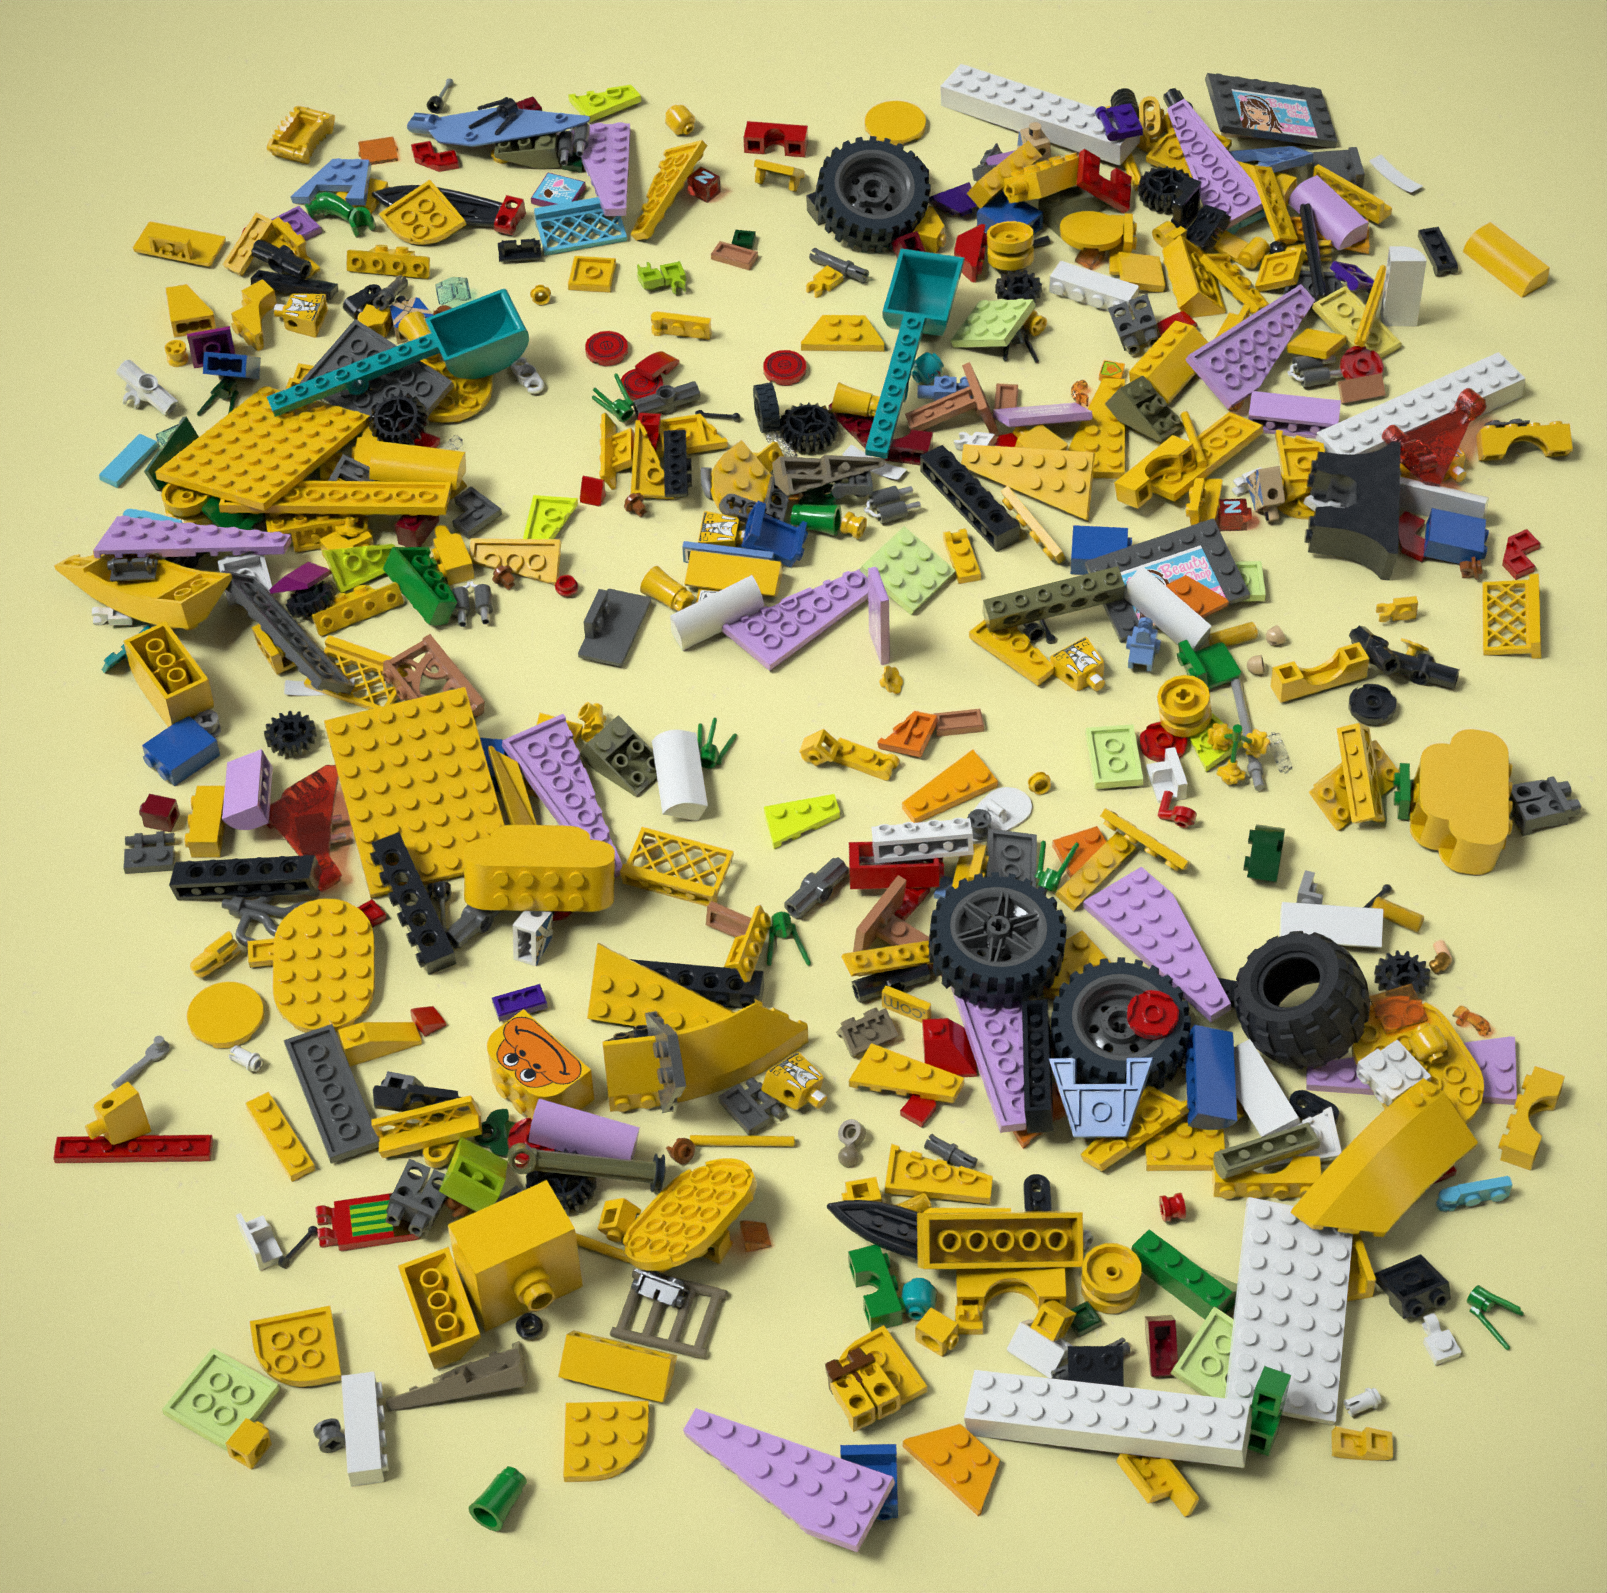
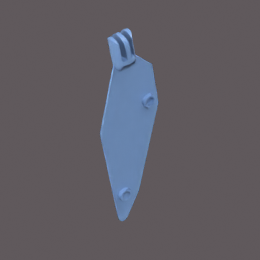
(528, 123)

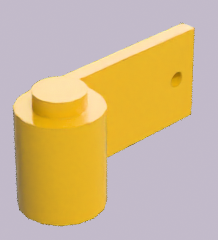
(1240, 251)

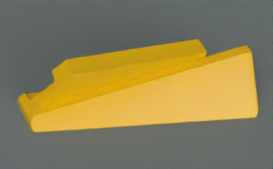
(512, 789)

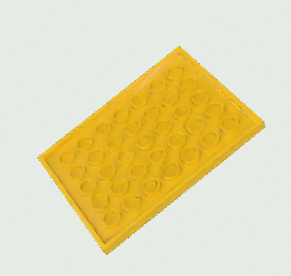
(259, 456)
(415, 774)

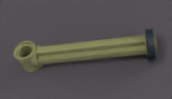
(589, 1165)

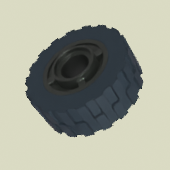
(766, 407)

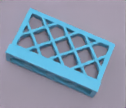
(576, 212)

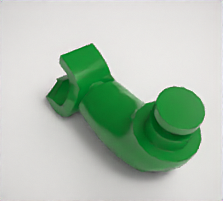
(332, 204)

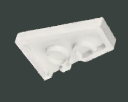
(1326, 1131)

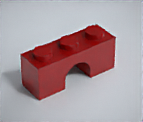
(763, 134)

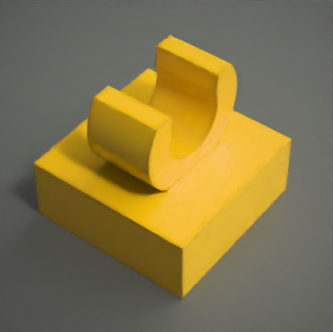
(969, 1319)

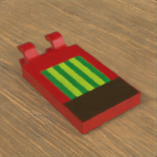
(360, 1224)

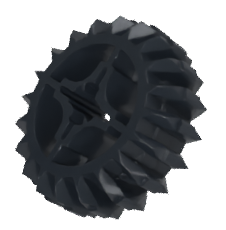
(1158, 187)
(392, 415)
(808, 427)
(575, 1188)

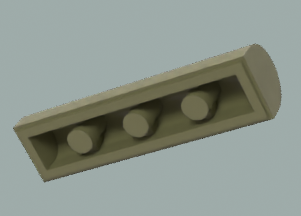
(1265, 1150)

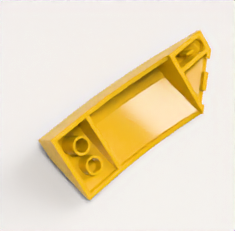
(175, 595)
(711, 1056)
(1388, 1164)

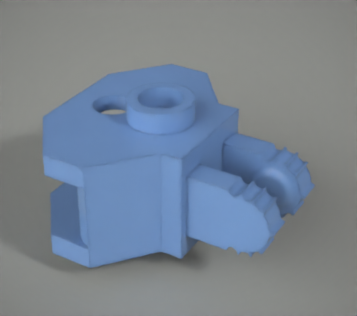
(1143, 644)

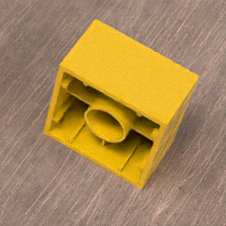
(516, 1255)

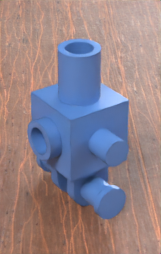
(942, 387)

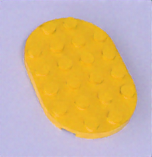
(464, 398)
(323, 965)
(1454, 1074)
(689, 1214)

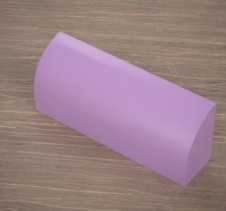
(1331, 213)
(1293, 413)
(248, 791)
(581, 1131)

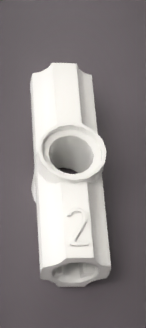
(154, 395)

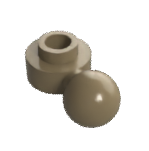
(848, 1155)

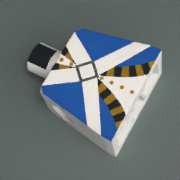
(532, 936)

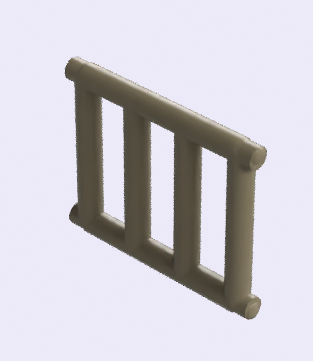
(672, 1343)

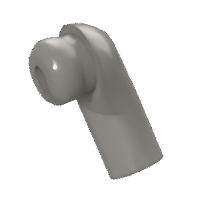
(706, 481)

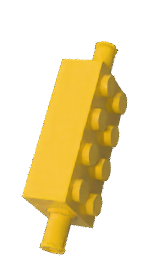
(1042, 178)

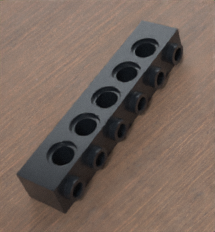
(970, 498)
(394, 850)
(245, 877)
(712, 982)
(1037, 1067)

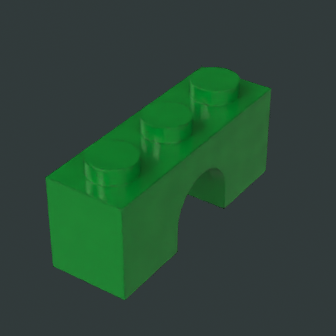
(871, 1268)
(1267, 1409)

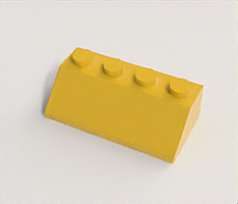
(1192, 285)
(1165, 361)
(440, 1306)

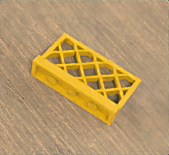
(1532, 621)
(365, 658)
(666, 883)

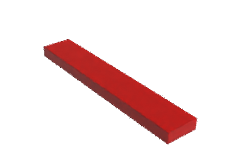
(139, 1149)

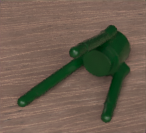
(224, 389)

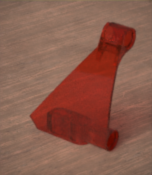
(1433, 447)
(306, 818)

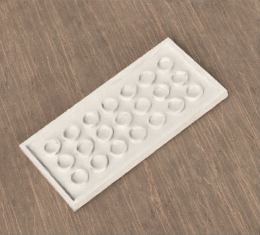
(1290, 1309)

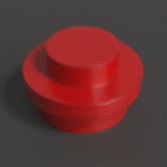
(566, 585)

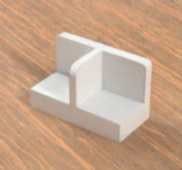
(1168, 776)
(260, 1241)

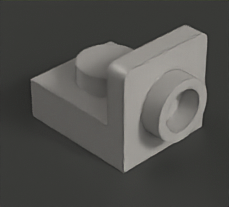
(1307, 890)

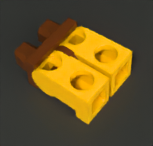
(862, 1389)

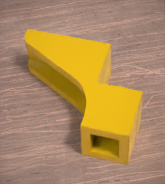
(247, 321)

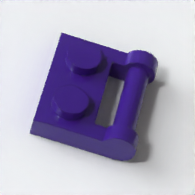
(1125, 120)
(1353, 275)

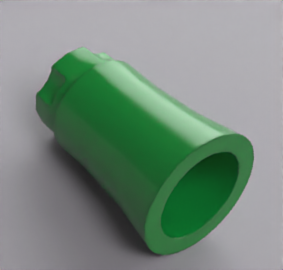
(818, 517)
(498, 1499)

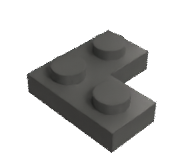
(477, 514)

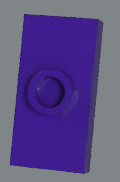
(511, 1003)

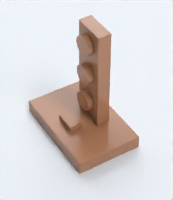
(955, 405)
(884, 924)

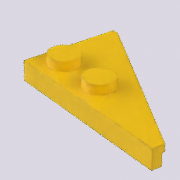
(646, 467)

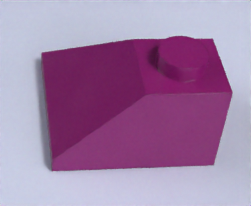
(212, 340)

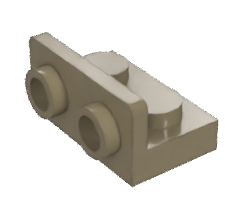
(873, 1028)

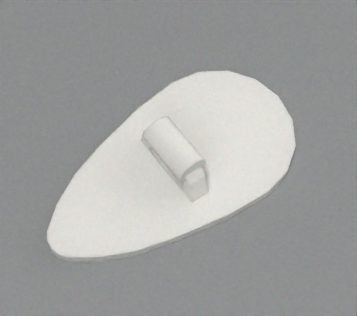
(1007, 808)

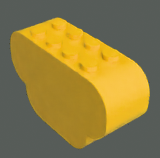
(1463, 800)
(539, 870)

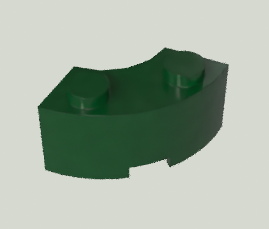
(1265, 852)

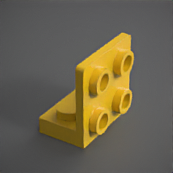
(273, 654)

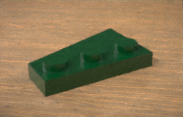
(177, 441)

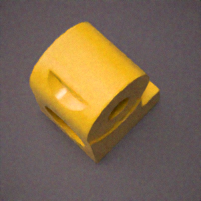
(1166, 233)

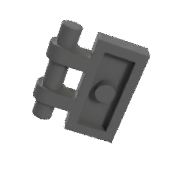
(150, 858)
(744, 1108)

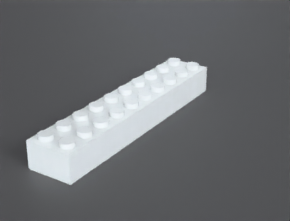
(1018, 105)
(1491, 378)
(1109, 1418)

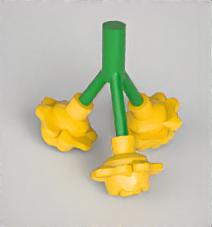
(1221, 737)

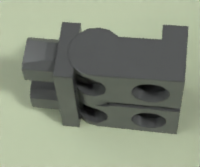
(1138, 330)
(1542, 804)
(413, 1205)

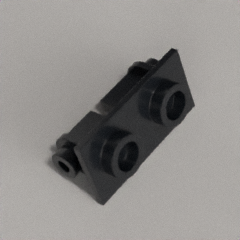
(528, 250)

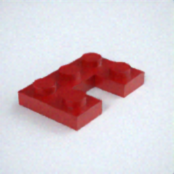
(1113, 192)

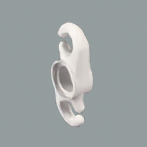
(535, 379)

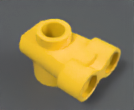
(593, 719)

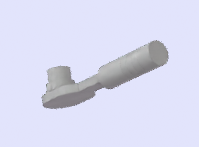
(153, 1053)

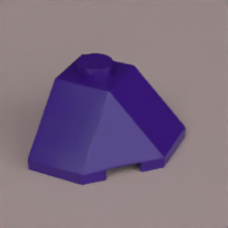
(954, 200)

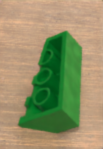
(421, 583)
(1182, 1277)

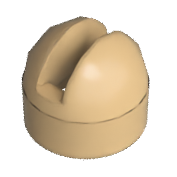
(1275, 636)
(1255, 665)
(647, 843)

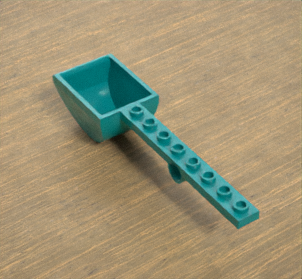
(915, 304)
(471, 338)

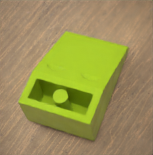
(474, 1176)

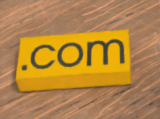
(905, 1004)

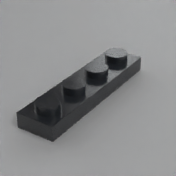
(293, 284)

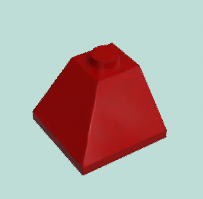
(948, 1047)

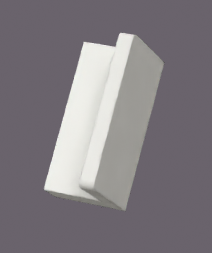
(1037, 1349)

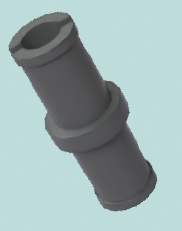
(950, 1152)

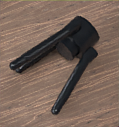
(506, 108)
(1021, 338)

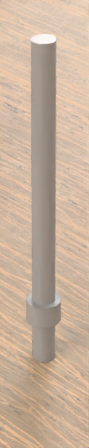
(1254, 767)

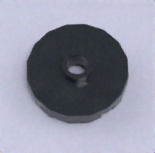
(1372, 704)

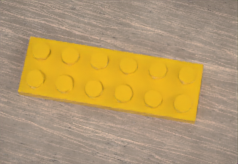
(1218, 444)

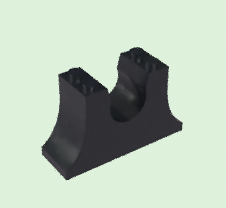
(1371, 492)

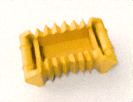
(300, 134)

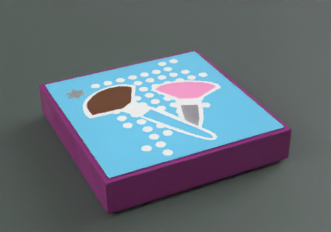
(557, 190)

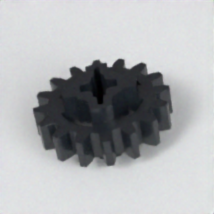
(1018, 286)
(311, 600)
(290, 733)
(1401, 971)

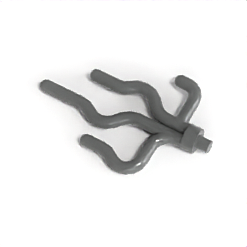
(256, 910)

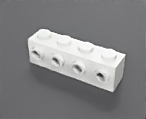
(922, 840)

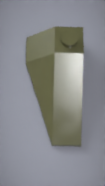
(1066, 202)

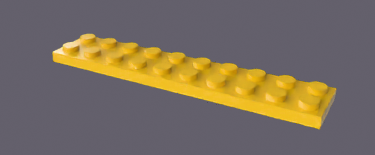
(356, 498)

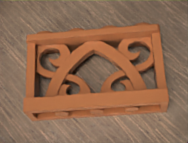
(433, 657)

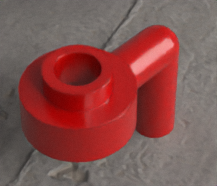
(1181, 815)

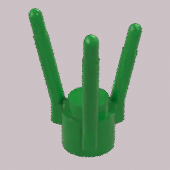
(619, 408)
(709, 752)
(1050, 878)
(783, 928)
(1483, 1300)

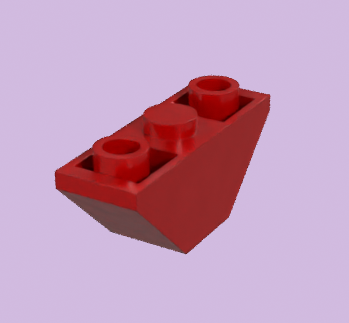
(971, 247)

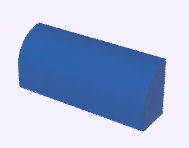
(1210, 1078)

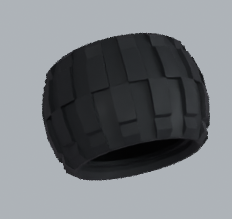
(1323, 1024)

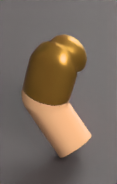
(1443, 957)

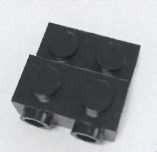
(1186, 203)
(1413, 1286)

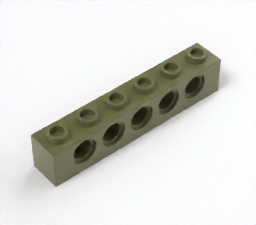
(1053, 599)

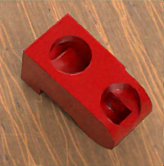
(508, 216)

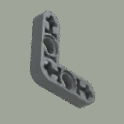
(771, 509)

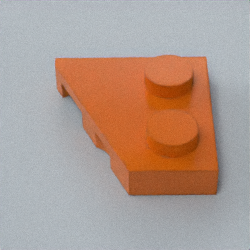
(1197, 596)
(911, 735)
(1089, 843)

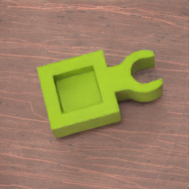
(674, 275)
(649, 277)

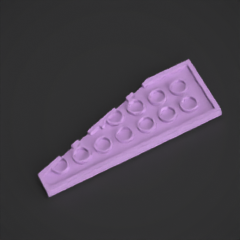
(1245, 353)
(1155, 930)
(812, 1488)

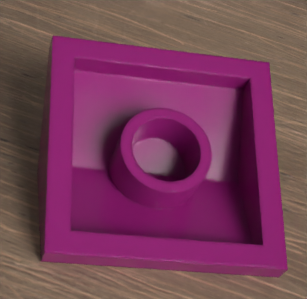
(301, 578)

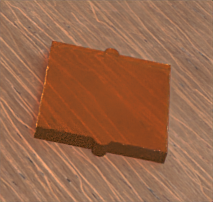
(378, 150)
(1398, 1008)

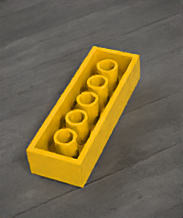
(1000, 1239)

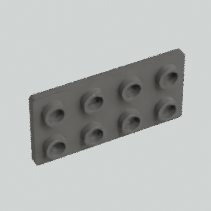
(1343, 163)
(612, 625)

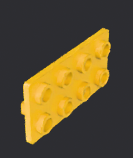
(179, 243)
(305, 528)
(1331, 790)

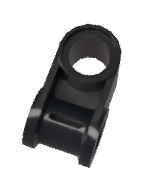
(356, 303)

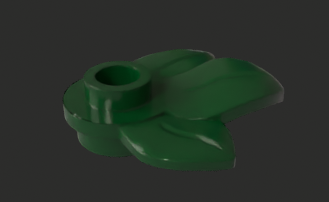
(818, 497)
(499, 1128)

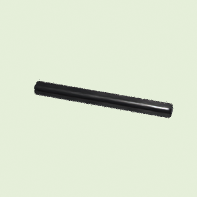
(1313, 251)

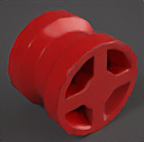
(1172, 1207)

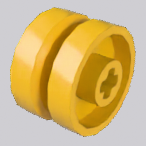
(1010, 245)
(185, 504)
(1184, 706)
(1111, 1278)

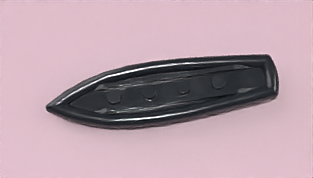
(473, 208)
(881, 1224)

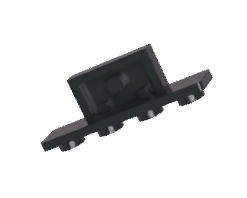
(676, 464)
(412, 1098)

